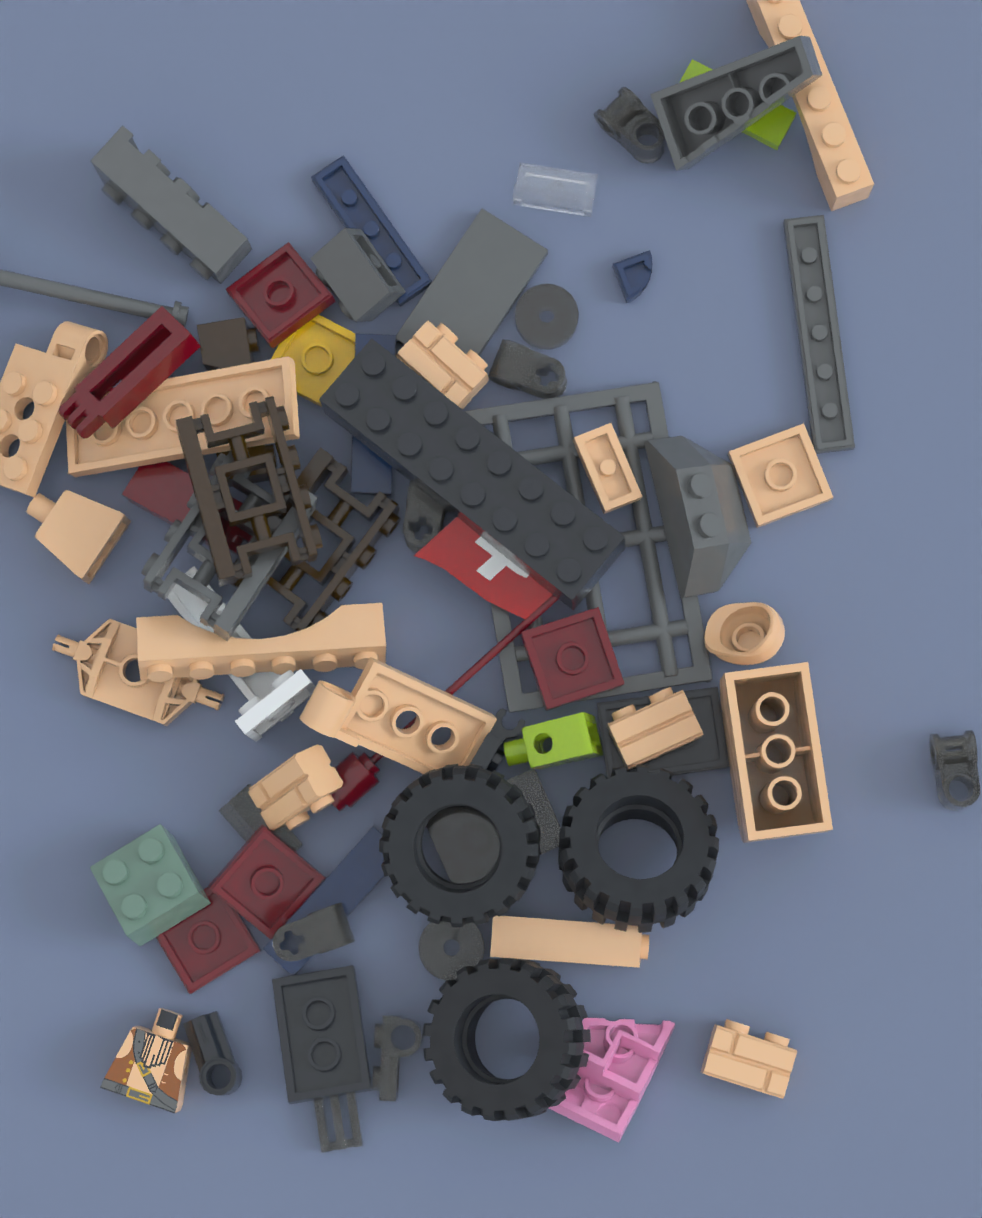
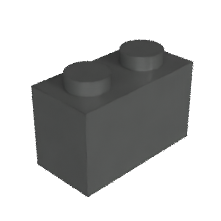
(357, 275)

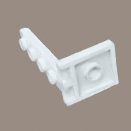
(269, 694)

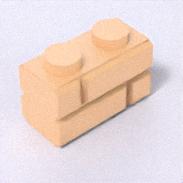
(444, 365)
(654, 728)
(295, 788)
(749, 1060)

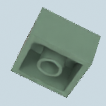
(150, 885)

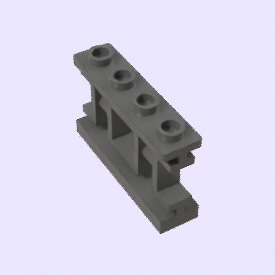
(261, 564)

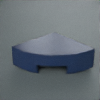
(634, 274)

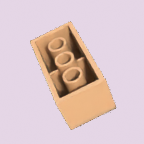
(774, 752)

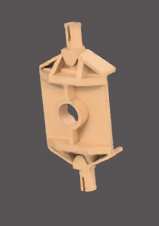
(102, 676)

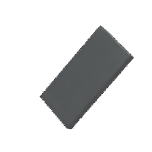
(477, 283)

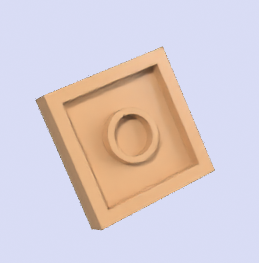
(780, 475)

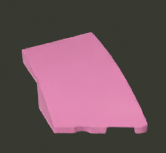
(616, 1073)

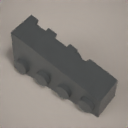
(727, 100)
(169, 207)

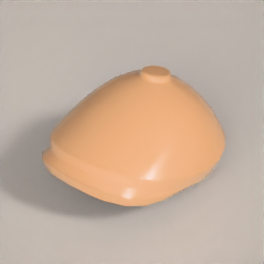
(744, 633)

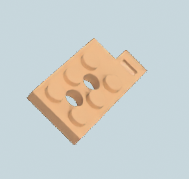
(48, 382)
(371, 712)

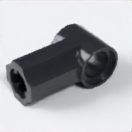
(211, 1050)

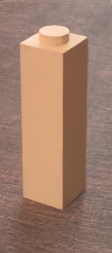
(567, 941)

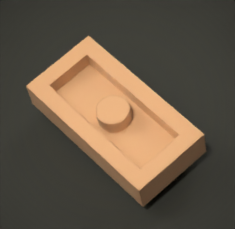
(607, 468)

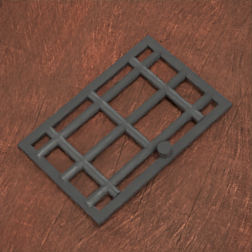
(644, 536)

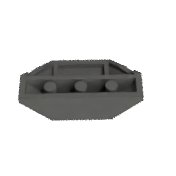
(698, 512)

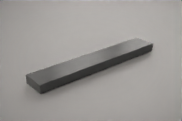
(818, 334)

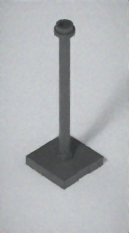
(89, 296)

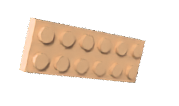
(150, 429)

